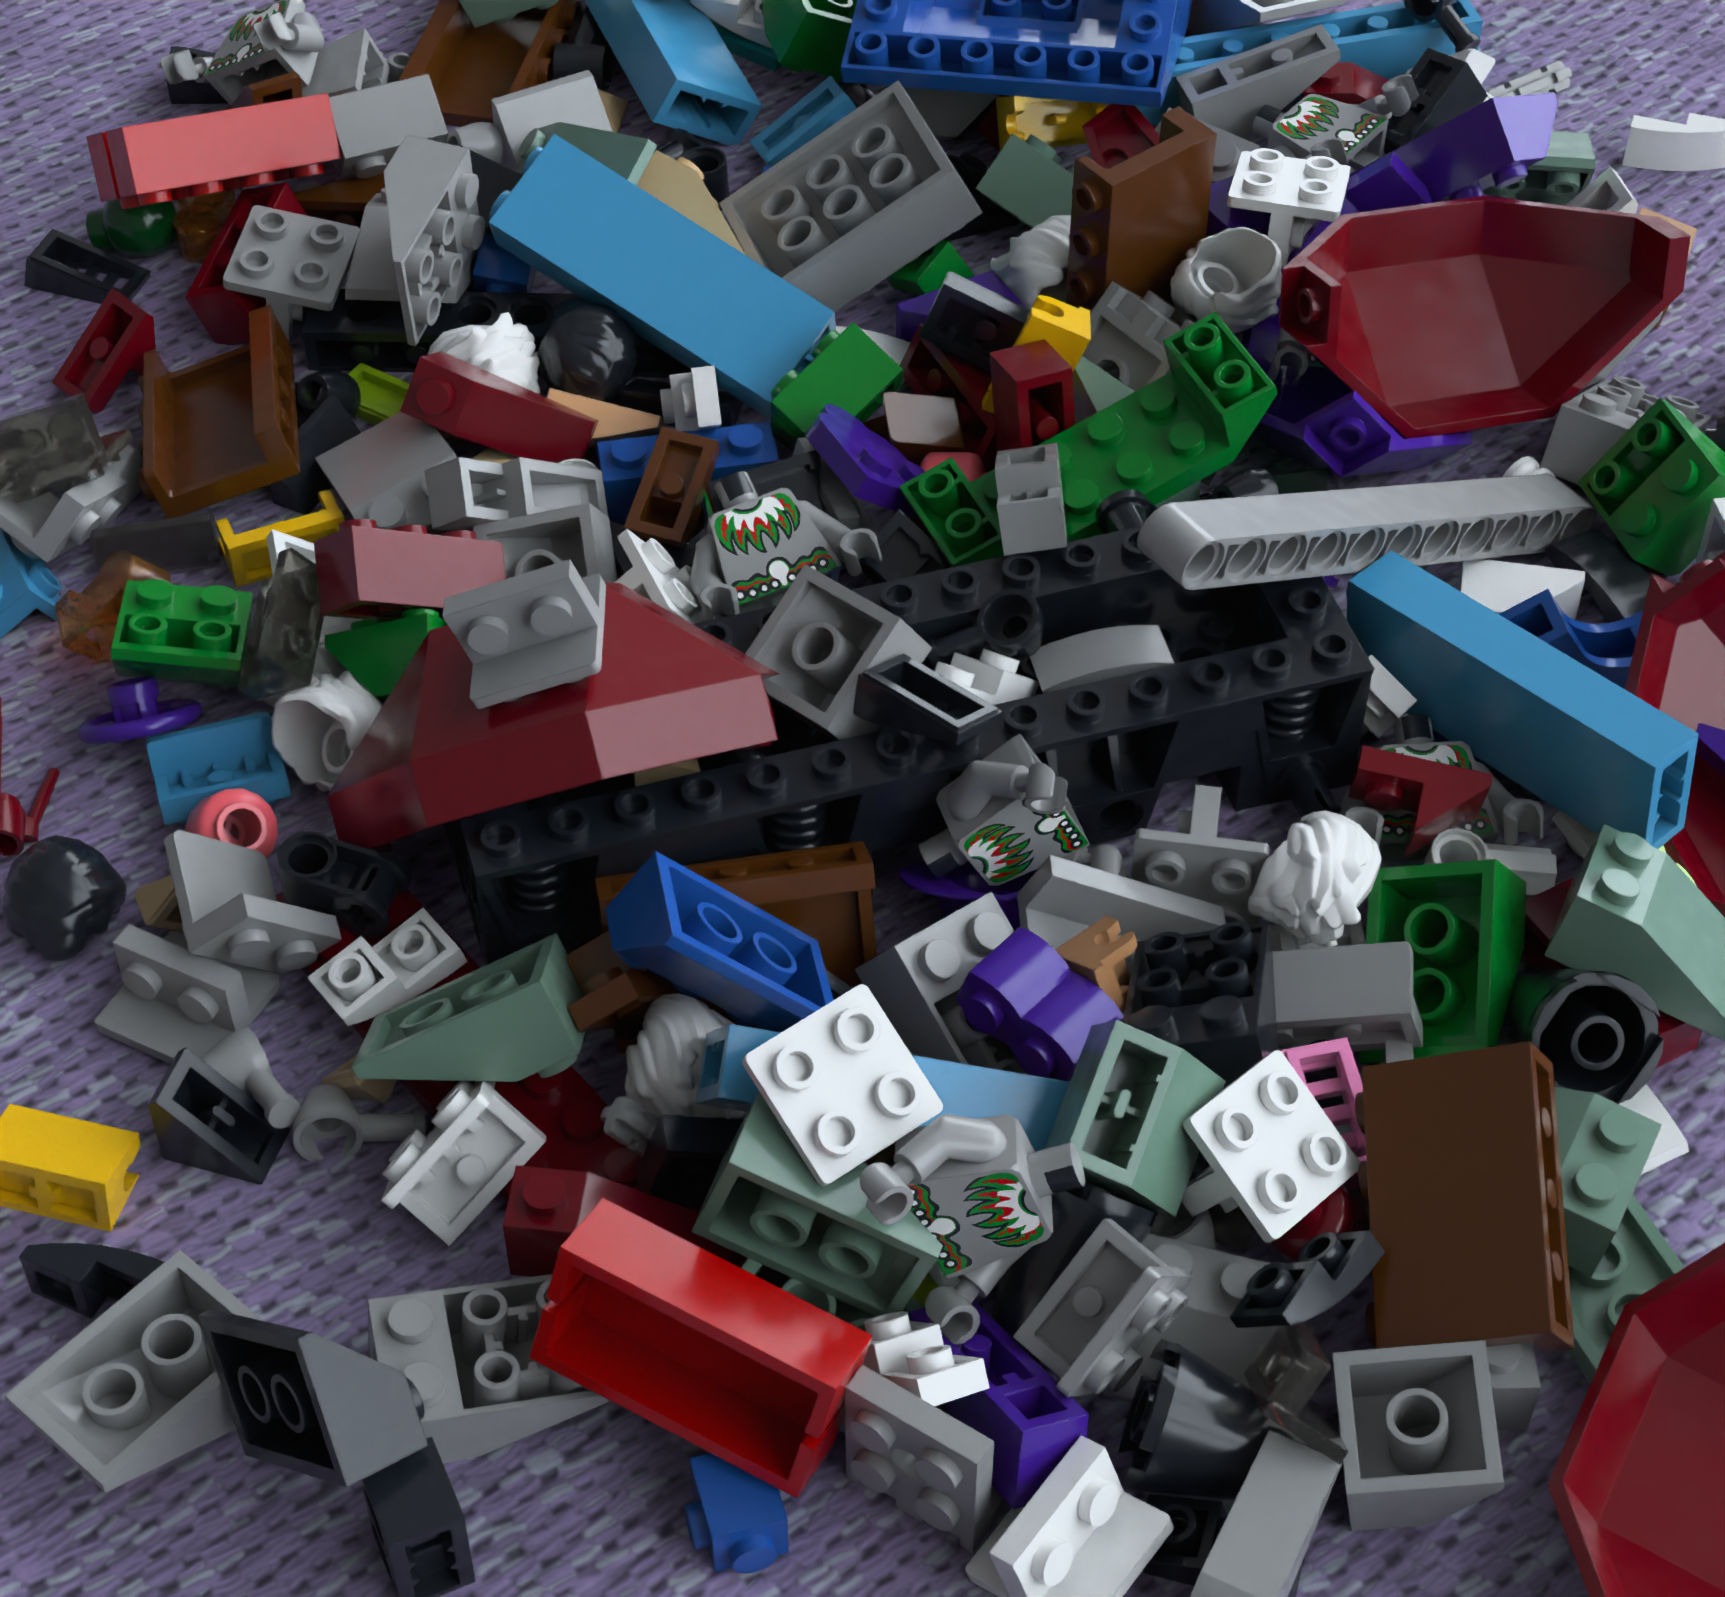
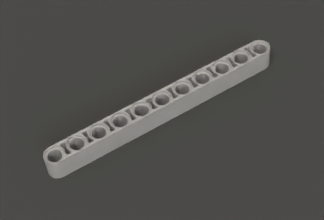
(1349, 529)

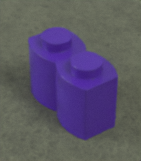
(1034, 1004)

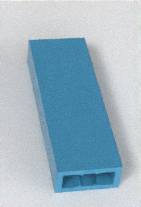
(679, 66)
(658, 272)
(1525, 703)
(960, 1087)

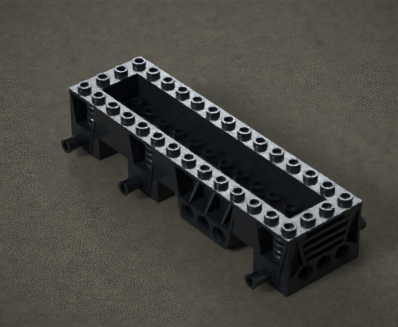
(1259, 693)

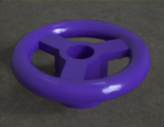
(138, 713)

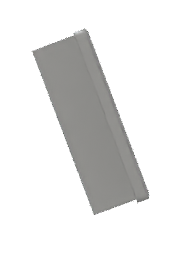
(1071, 897)
(1346, 993)

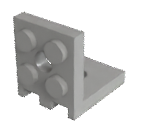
(1131, 333)
(920, 1457)

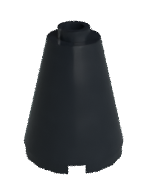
(1590, 1026)
(1075, 1218)
(1192, 1429)

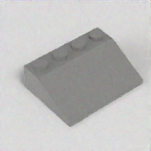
(853, 202)

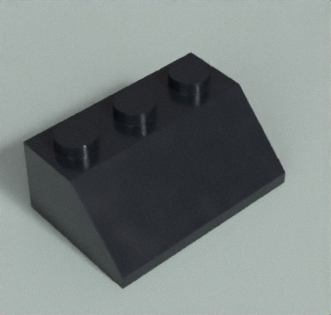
(312, 1400)

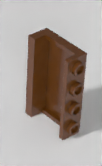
(487, 61)
(1140, 214)
(219, 422)
(811, 889)
(1465, 1200)

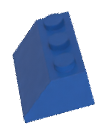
(626, 459)
(717, 946)

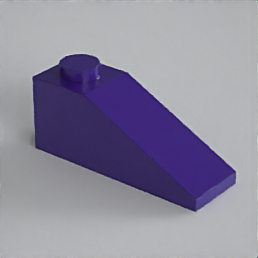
(1020, 1411)

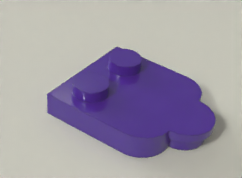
(862, 459)

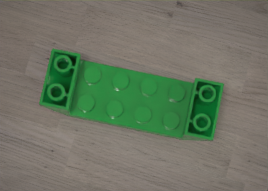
(1144, 442)

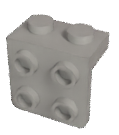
(52, 526)
(234, 911)

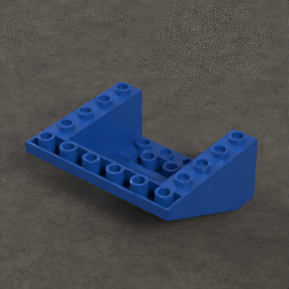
(1020, 47)

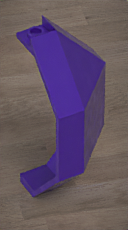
(1321, 416)

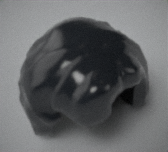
(587, 350)
(61, 896)

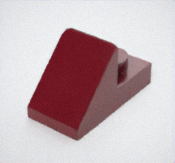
(107, 351)
(1433, 791)

